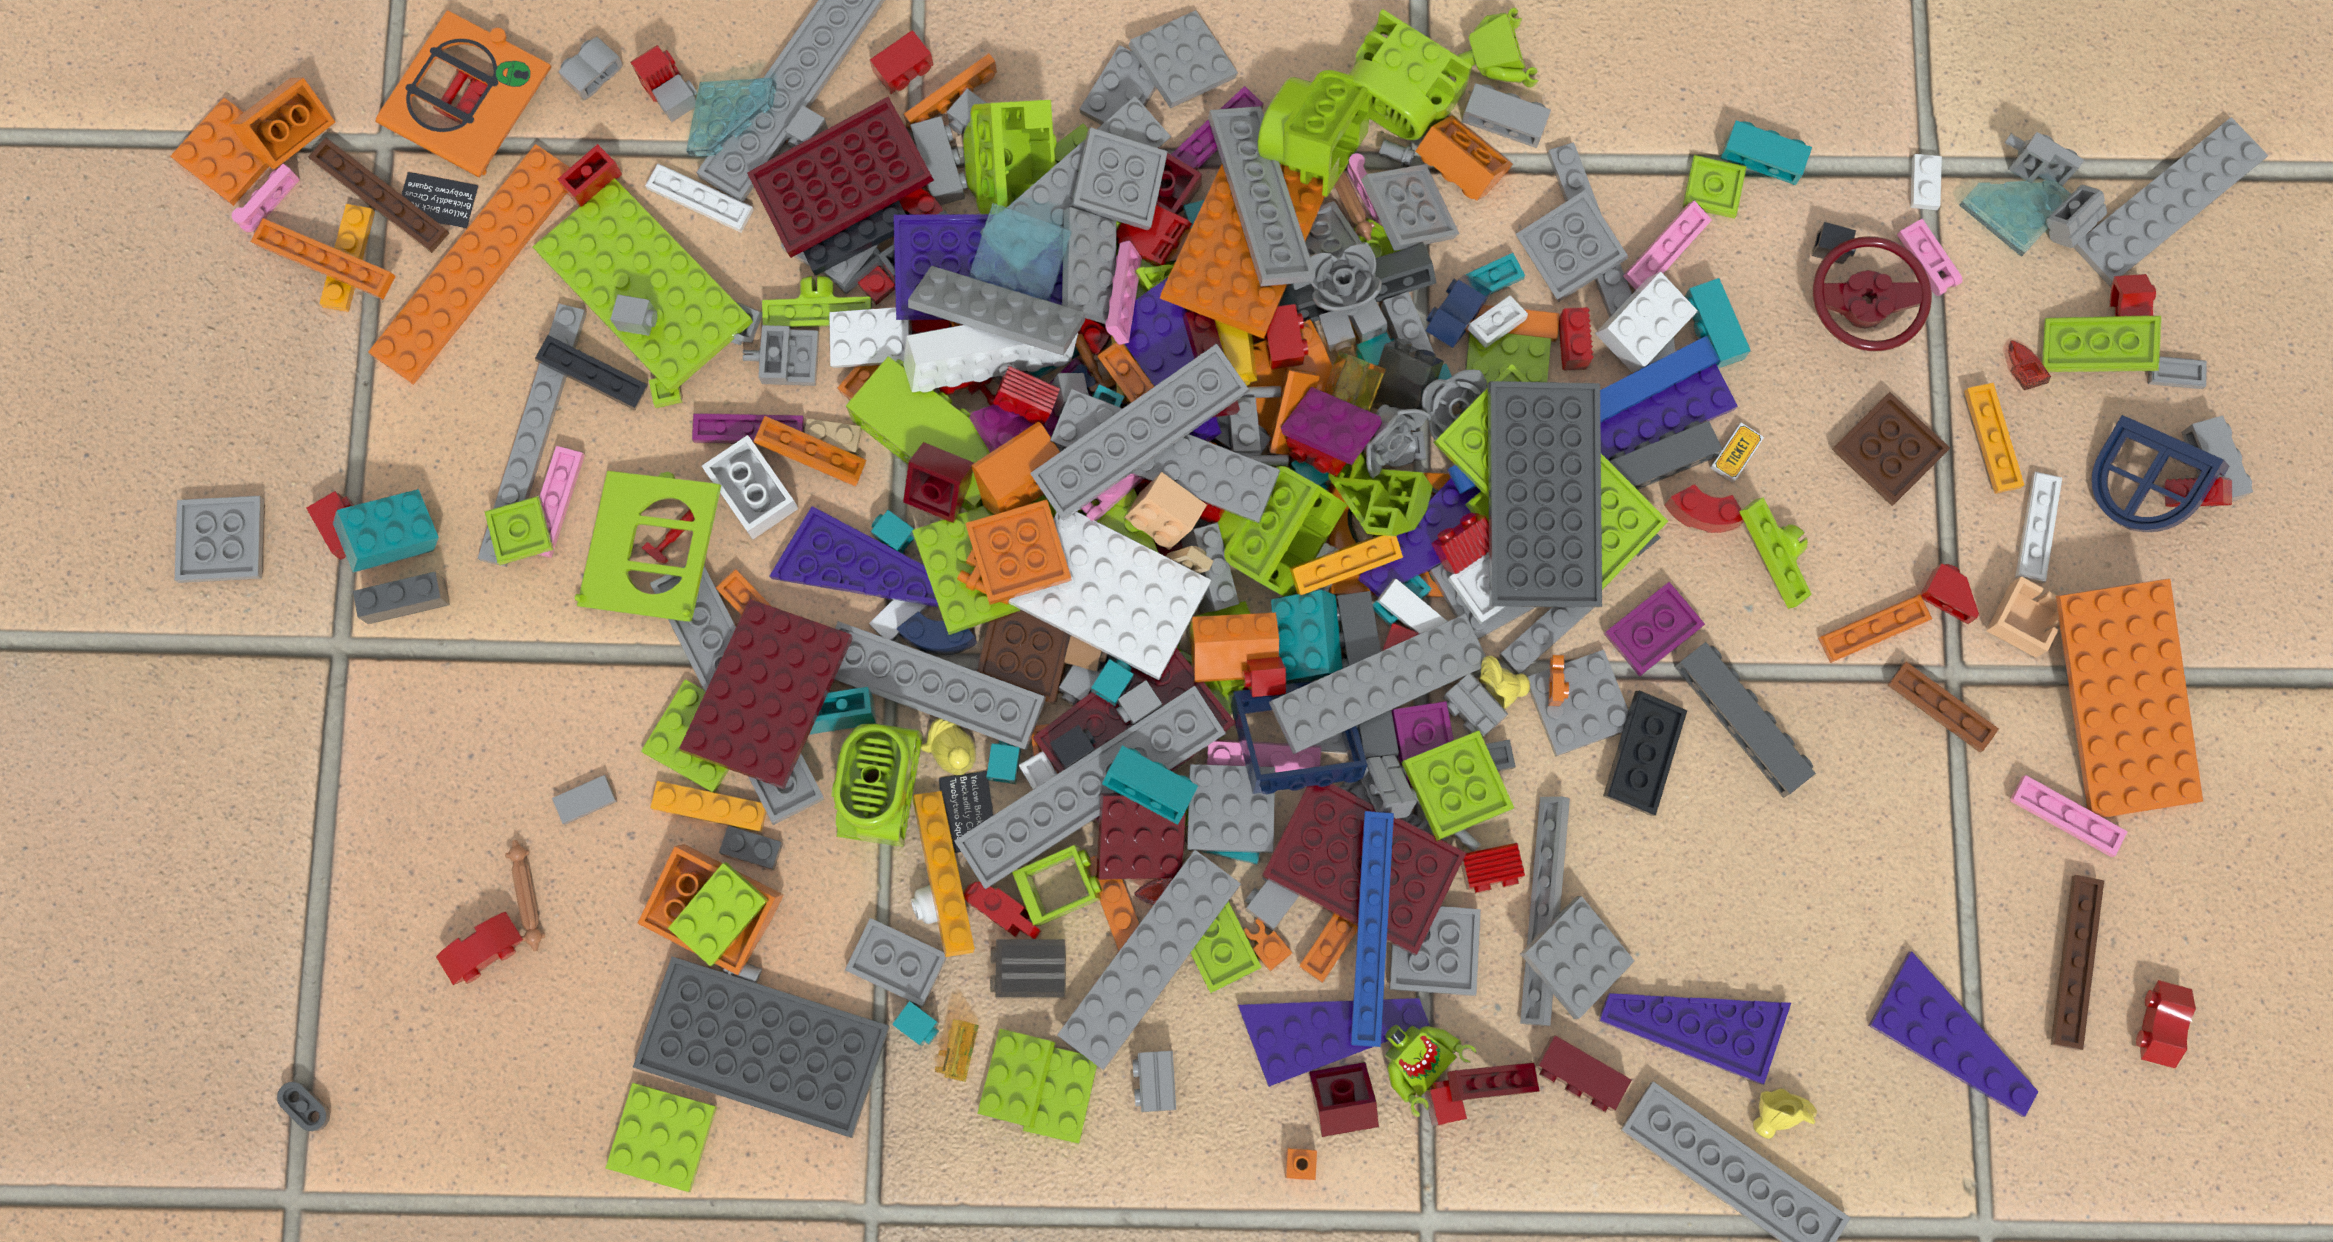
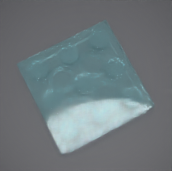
(1020, 252)

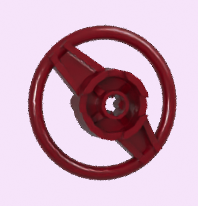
(1884, 294)

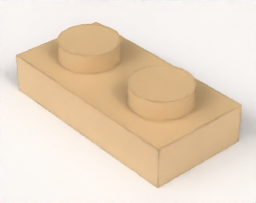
(837, 434)
(1192, 558)

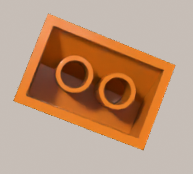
(282, 122)
(1463, 157)
(1293, 389)
(1005, 472)
(1226, 642)

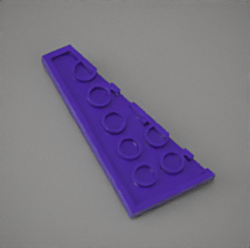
(1162, 345)
(1418, 554)
(844, 559)
(1938, 1029)
(1716, 1031)
(1313, 1034)

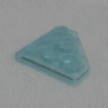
(726, 111)
(2015, 210)

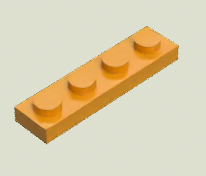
(351, 240)
(1994, 438)
(1345, 563)
(708, 806)

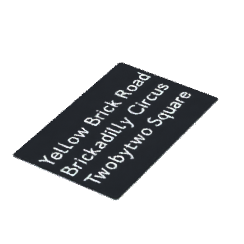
(440, 198)
(965, 802)

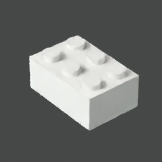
(1646, 322)
(750, 487)

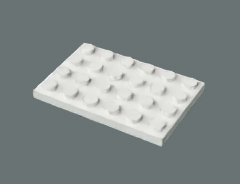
(1118, 596)

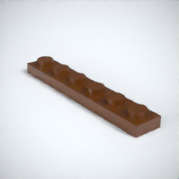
(378, 195)
(2077, 962)

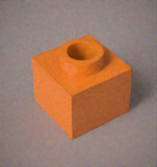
(1293, 1156)

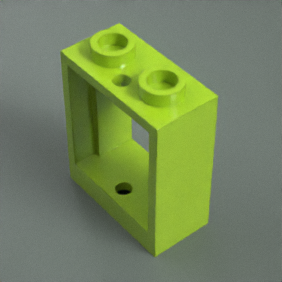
(1031, 896)

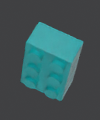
(385, 530)
(1308, 635)

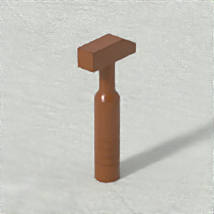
(1092, 365)

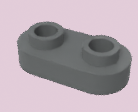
(303, 1109)

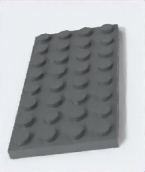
(1544, 494)
(762, 1047)

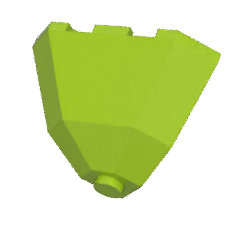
(1388, 502)

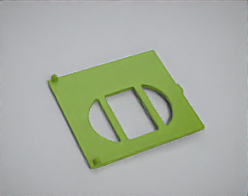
(606, 575)

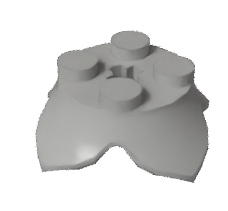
(1353, 267)
(1442, 394)
(1393, 440)

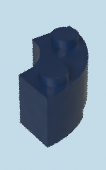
(1456, 312)
(933, 637)

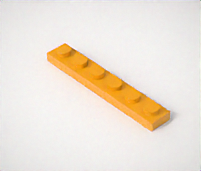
(943, 874)

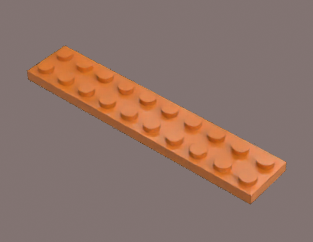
(472, 266)

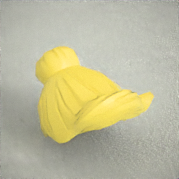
(1502, 683)
(950, 747)
(1782, 1111)

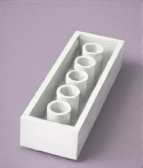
(969, 355)

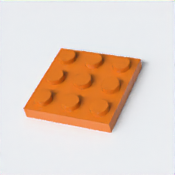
(219, 156)
(1018, 552)

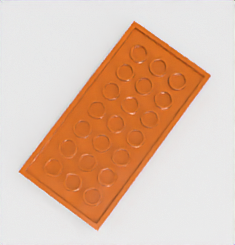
(1215, 264)
(2129, 698)

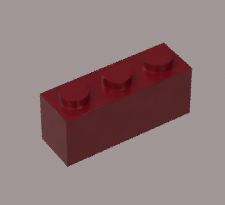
(1582, 1074)

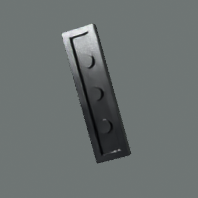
(853, 239)
(591, 372)

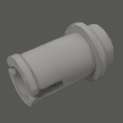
(1397, 152)
(748, 973)

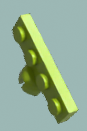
(812, 306)
(1779, 550)

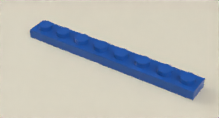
(1372, 929)

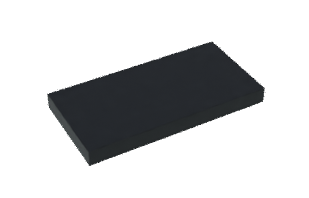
(1645, 753)

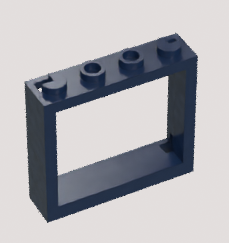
(1350, 772)

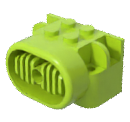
(1408, 78)
(1315, 126)
(1007, 150)
(1289, 532)
(878, 809)

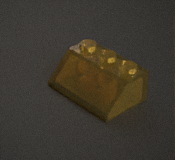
(1354, 380)

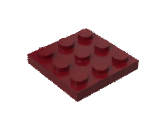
(1136, 841)

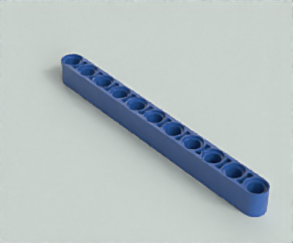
(1637, 387)

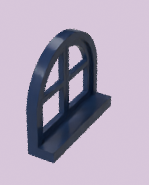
(2167, 447)

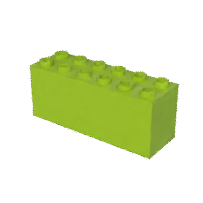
(907, 419)

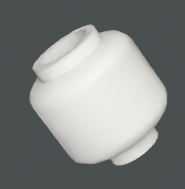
(924, 905)

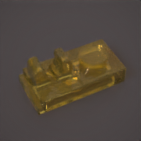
(959, 1051)

